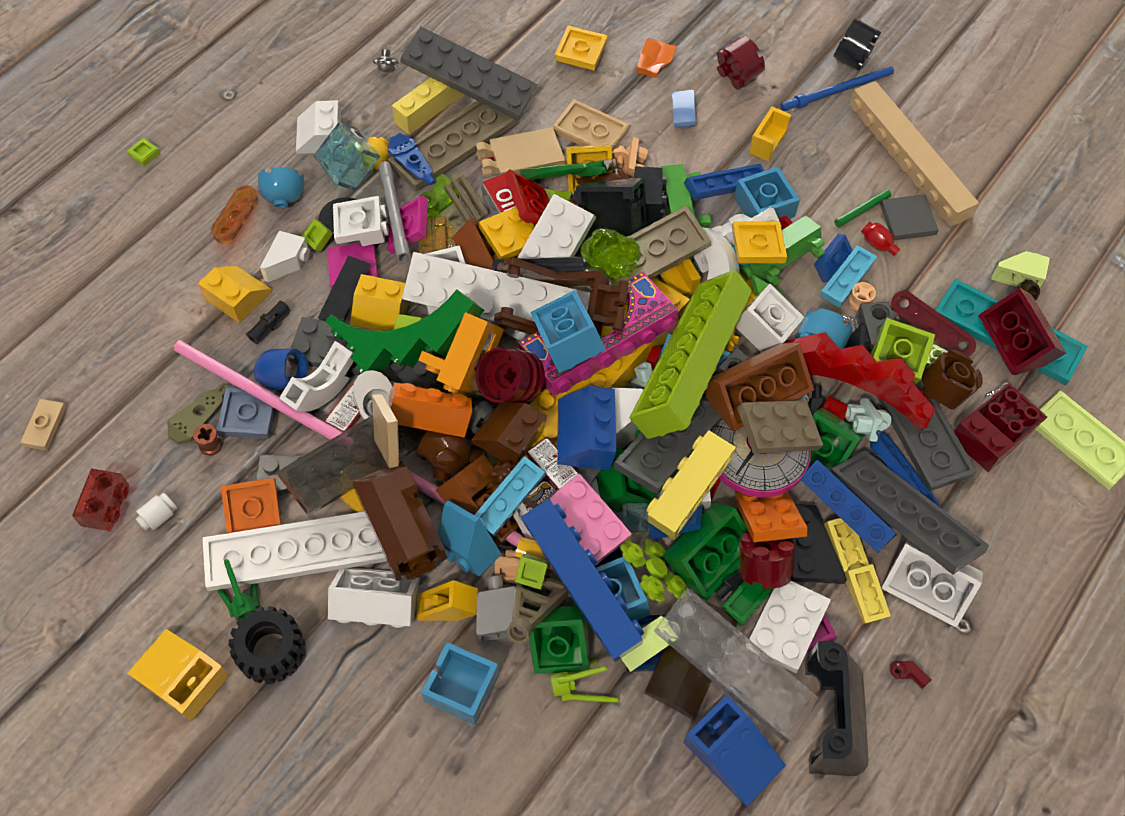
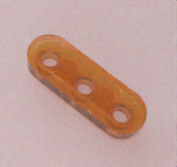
(226, 226)

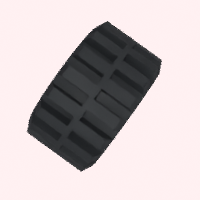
(254, 628)

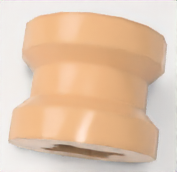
(859, 292)

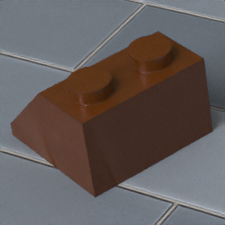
(510, 431)

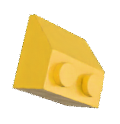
(585, 154)
(233, 291)
(377, 303)

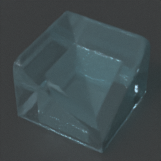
(635, 517)

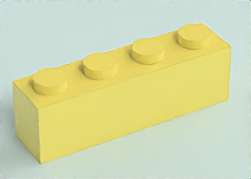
(423, 104)
(690, 484)

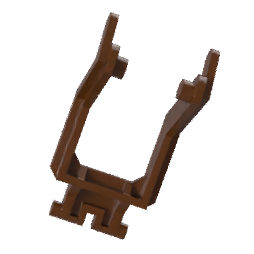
(603, 299)

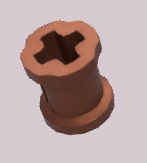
(207, 439)

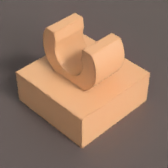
(507, 566)

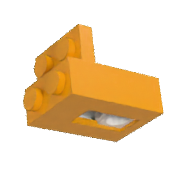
(469, 345)

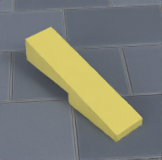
(859, 574)

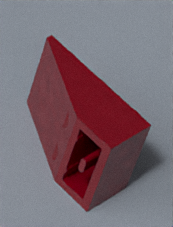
(998, 427)

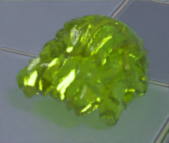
(611, 252)

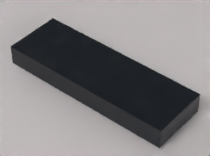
(342, 293)

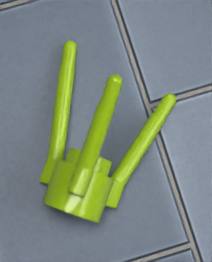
(564, 683)

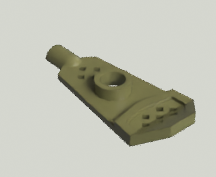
(188, 419)

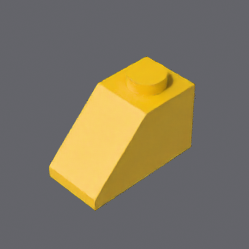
(447, 602)

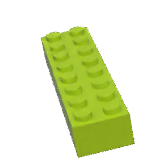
(691, 356)

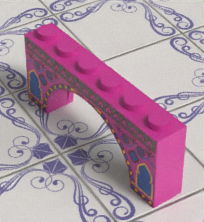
(647, 318)

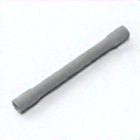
(400, 243)

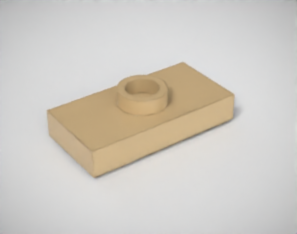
(43, 424)

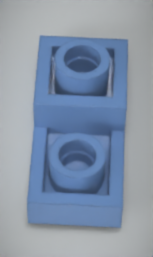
(683, 108)

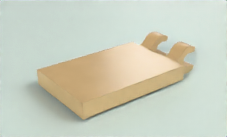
(520, 152)

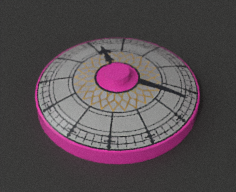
(762, 472)

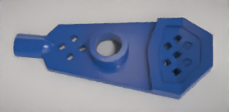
(403, 149)

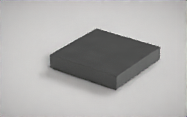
(909, 217)

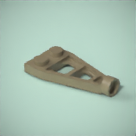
(529, 619)

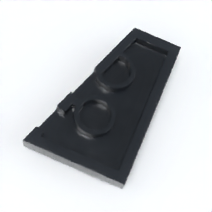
(815, 554)

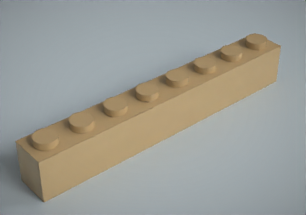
(913, 154)

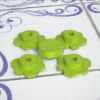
(656, 567)

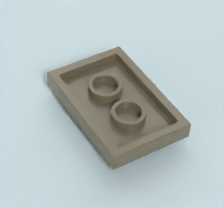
(779, 426)

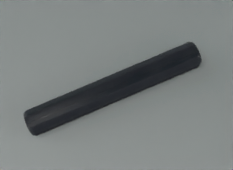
(557, 264)

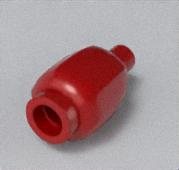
(879, 238)

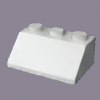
(930, 586)
(372, 597)

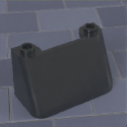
(615, 203)
(845, 747)

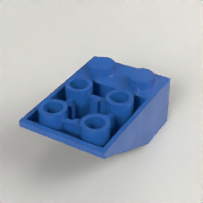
(735, 750)

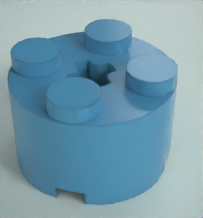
(825, 322)

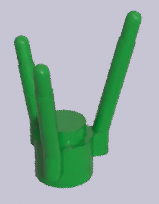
(241, 601)

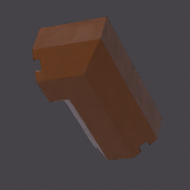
(400, 521)

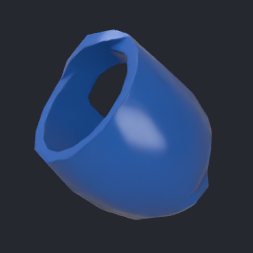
(271, 367)

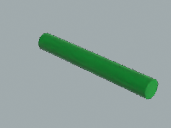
(862, 208)

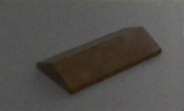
(678, 681)

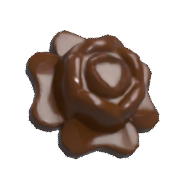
(501, 471)

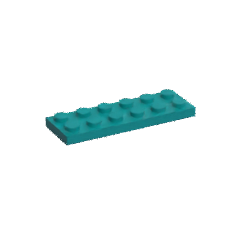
(965, 303)

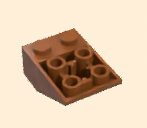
(471, 489)

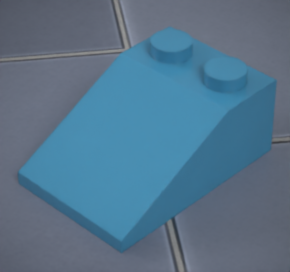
(567, 331)

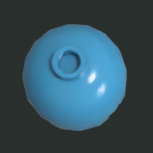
(281, 186)

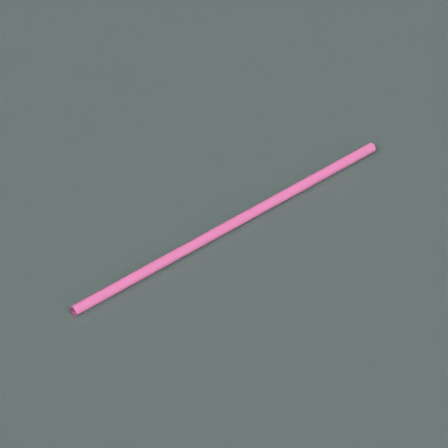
(302, 417)

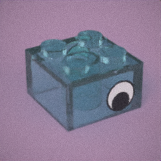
(346, 156)

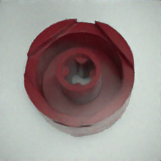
(740, 61)
(766, 561)

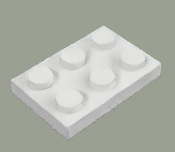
(789, 624)

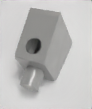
(494, 611)

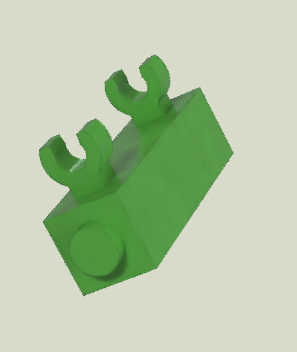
(677, 193)
(799, 239)

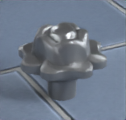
(385, 61)

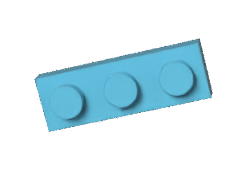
(848, 275)
(510, 495)

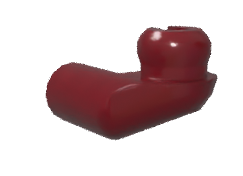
(909, 670)

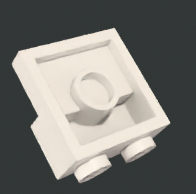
(360, 221)

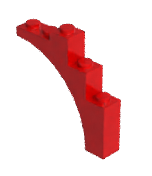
(854, 365)

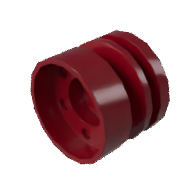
(510, 375)

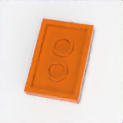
(771, 517)

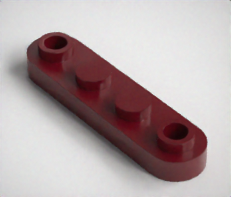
(931, 321)

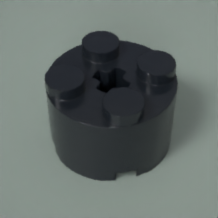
(857, 44)

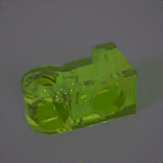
(437, 197)

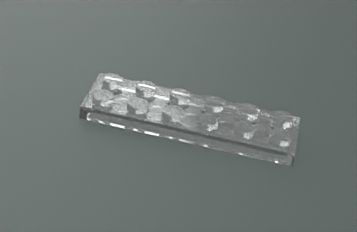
(736, 665)

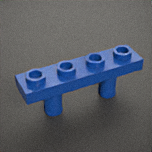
(848, 506)

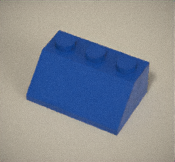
(587, 428)

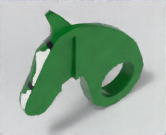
(579, 169)

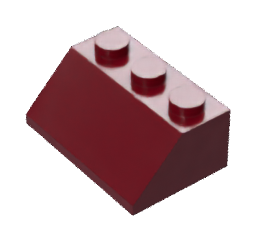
(1021, 333)

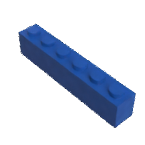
(582, 579)

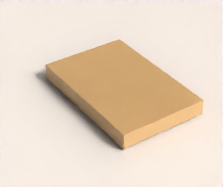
(589, 126)

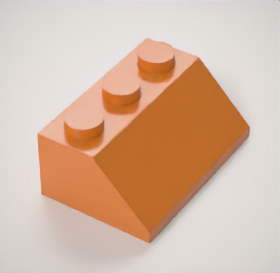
(430, 409)

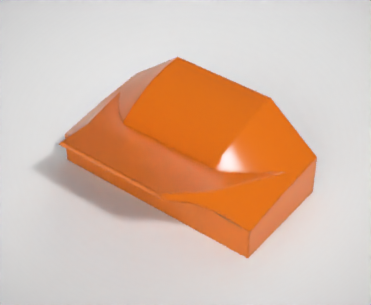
(654, 57)

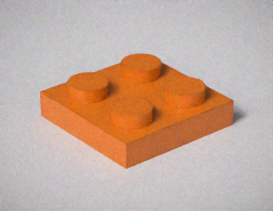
(251, 505)

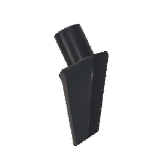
(816, 401)
(729, 584)

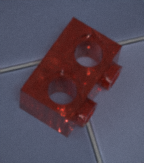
(95, 498)

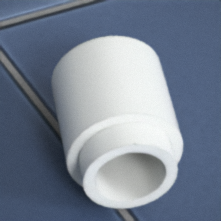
(155, 512)

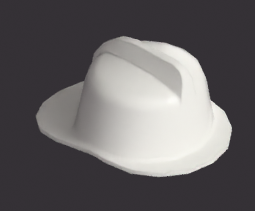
(370, 384)

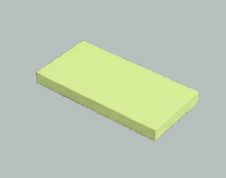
(1084, 439)

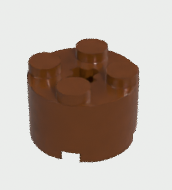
(951, 379)

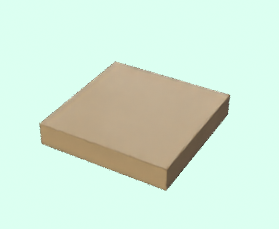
(385, 430)

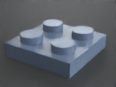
(244, 415)

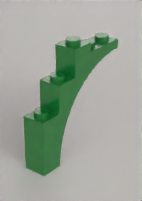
(404, 345)

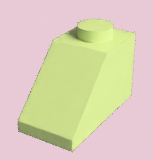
(1022, 268)

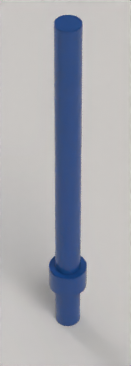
(802, 100)

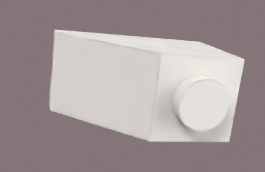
(284, 256)

